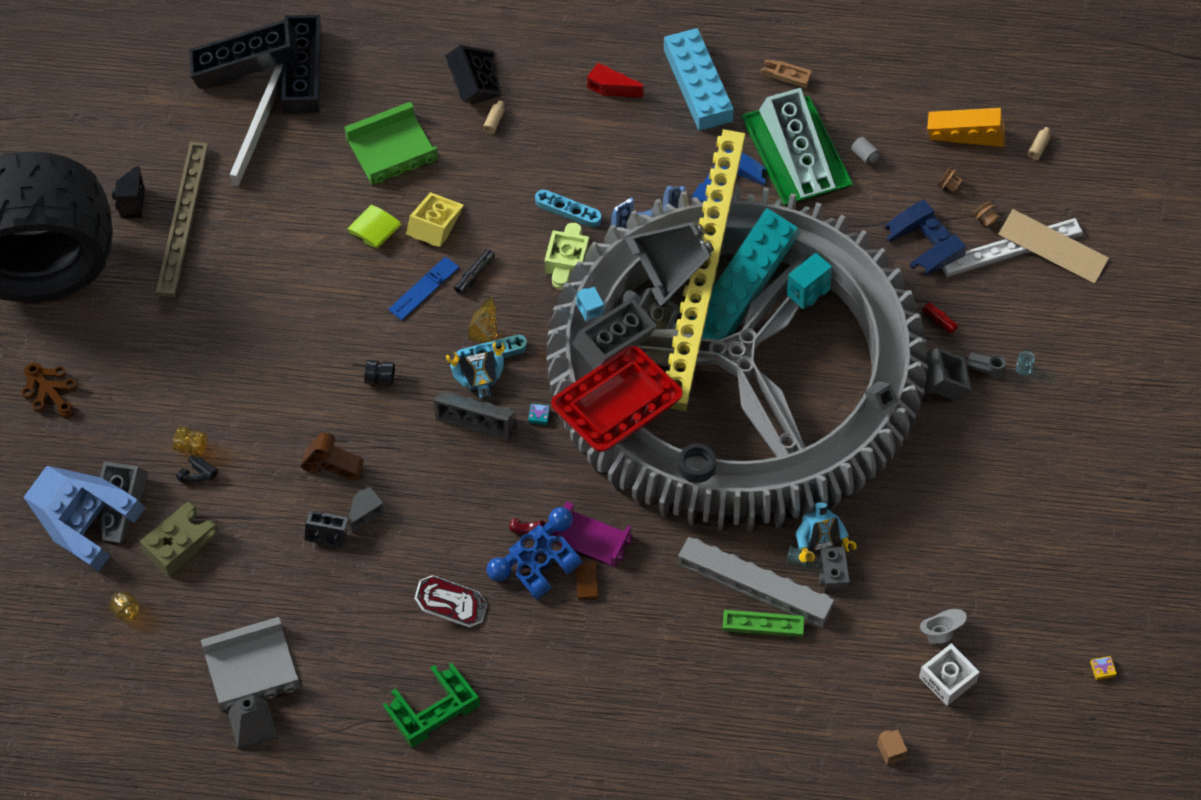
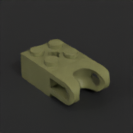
(177, 539)

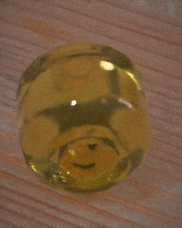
(124, 606)

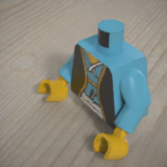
(478, 370)
(819, 531)

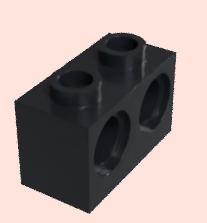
(326, 528)

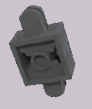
(663, 315)

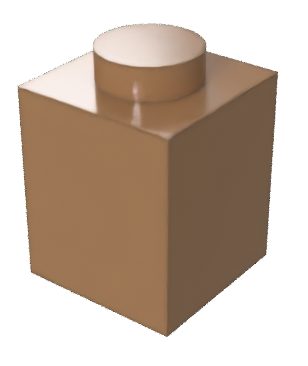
(892, 746)

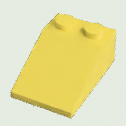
(433, 219)

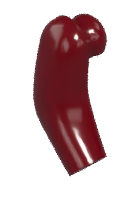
(523, 528)

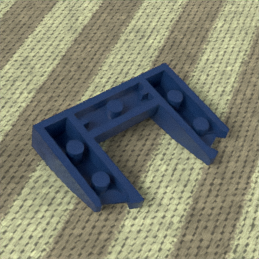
(921, 216)

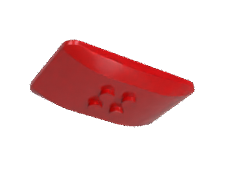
(617, 398)

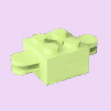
(564, 252)

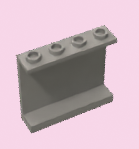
(250, 663)

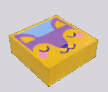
(1103, 668)

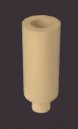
(494, 118)
(1039, 144)

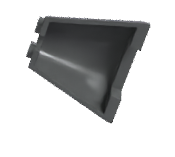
(671, 256)

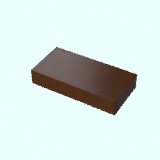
(587, 581)

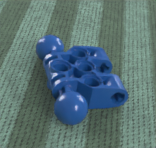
(500, 568)

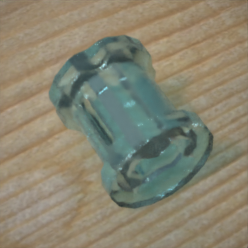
(1026, 367)
(793, 555)

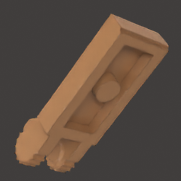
(786, 73)

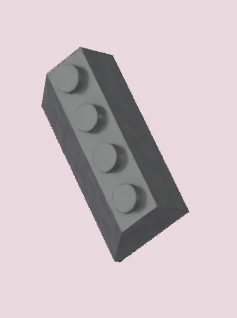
(474, 415)

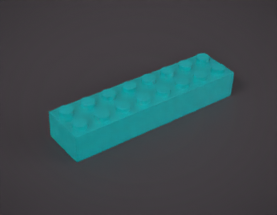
(748, 274)

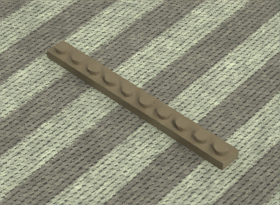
(182, 220)

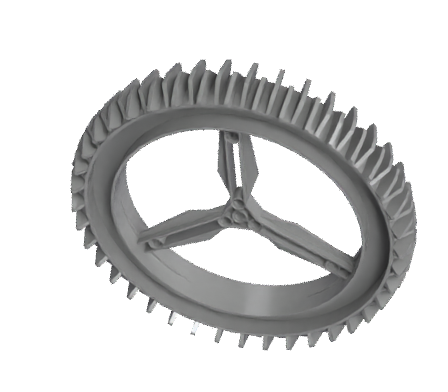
(797, 473)

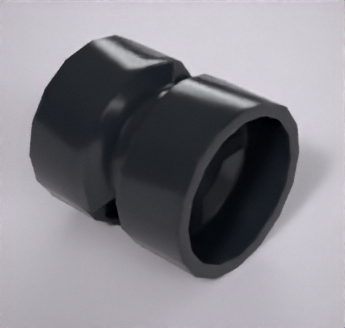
(379, 373)

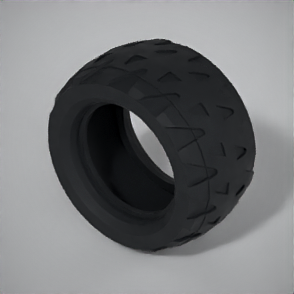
(51, 226)

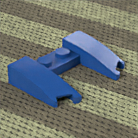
(748, 169)

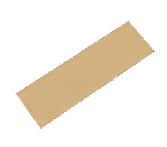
(1053, 246)

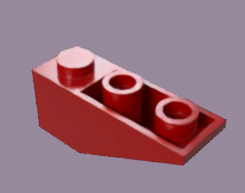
(611, 83)

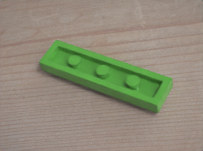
(763, 623)

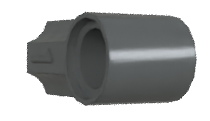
(986, 364)

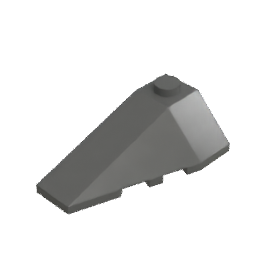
(129, 479)

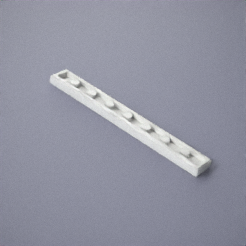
(256, 126)
(1003, 250)

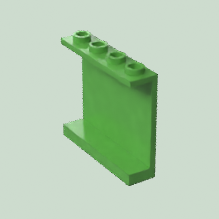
(390, 143)

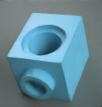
(589, 303)

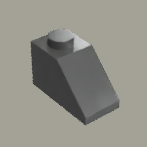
(364, 508)

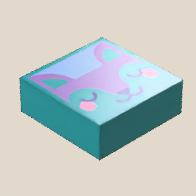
(538, 414)

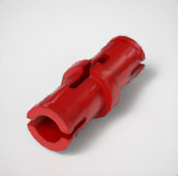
(940, 317)

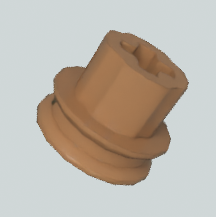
(950, 180)
(986, 213)

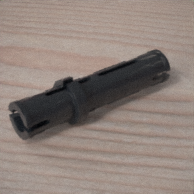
(462, 286)

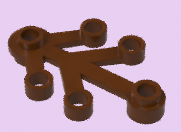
(48, 387)

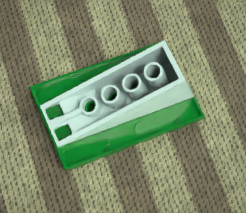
(795, 147)

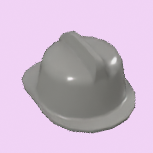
(942, 626)

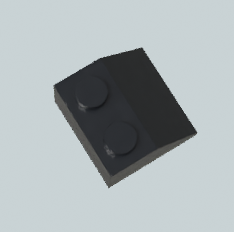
(129, 194)

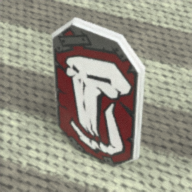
(450, 601)

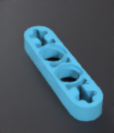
(569, 206)
(515, 349)

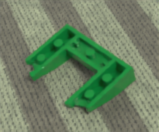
(416, 727)

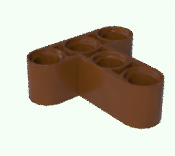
(323, 454)

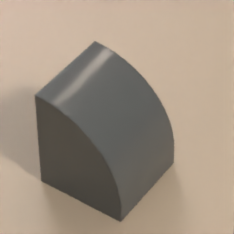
(881, 395)

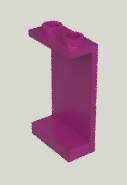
(595, 538)

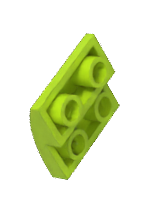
(374, 226)

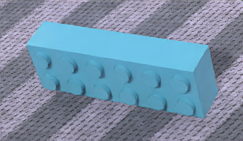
(698, 79)

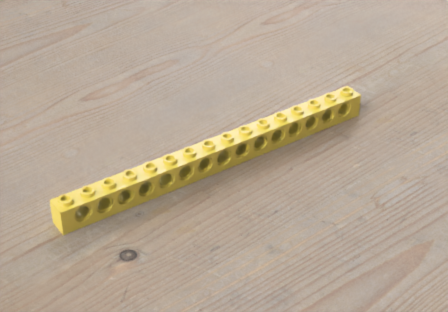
(734, 142)

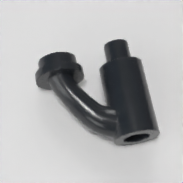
(206, 471)

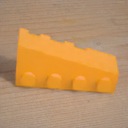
(968, 126)

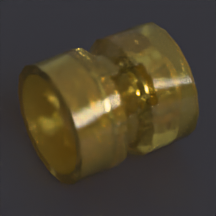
(189, 441)

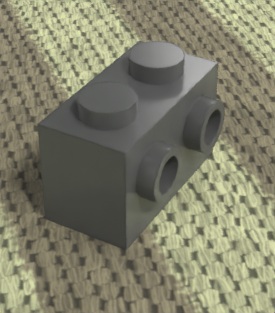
(833, 569)

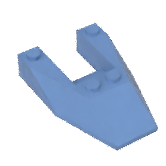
(70, 502)

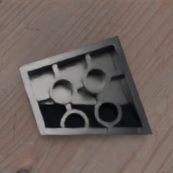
(474, 73)

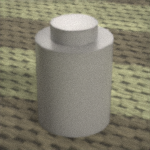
(865, 150)

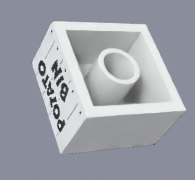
(949, 674)

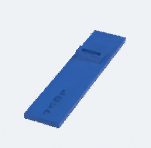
(423, 288)

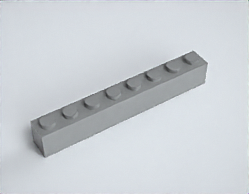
(755, 581)

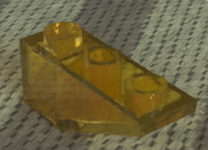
(483, 323)

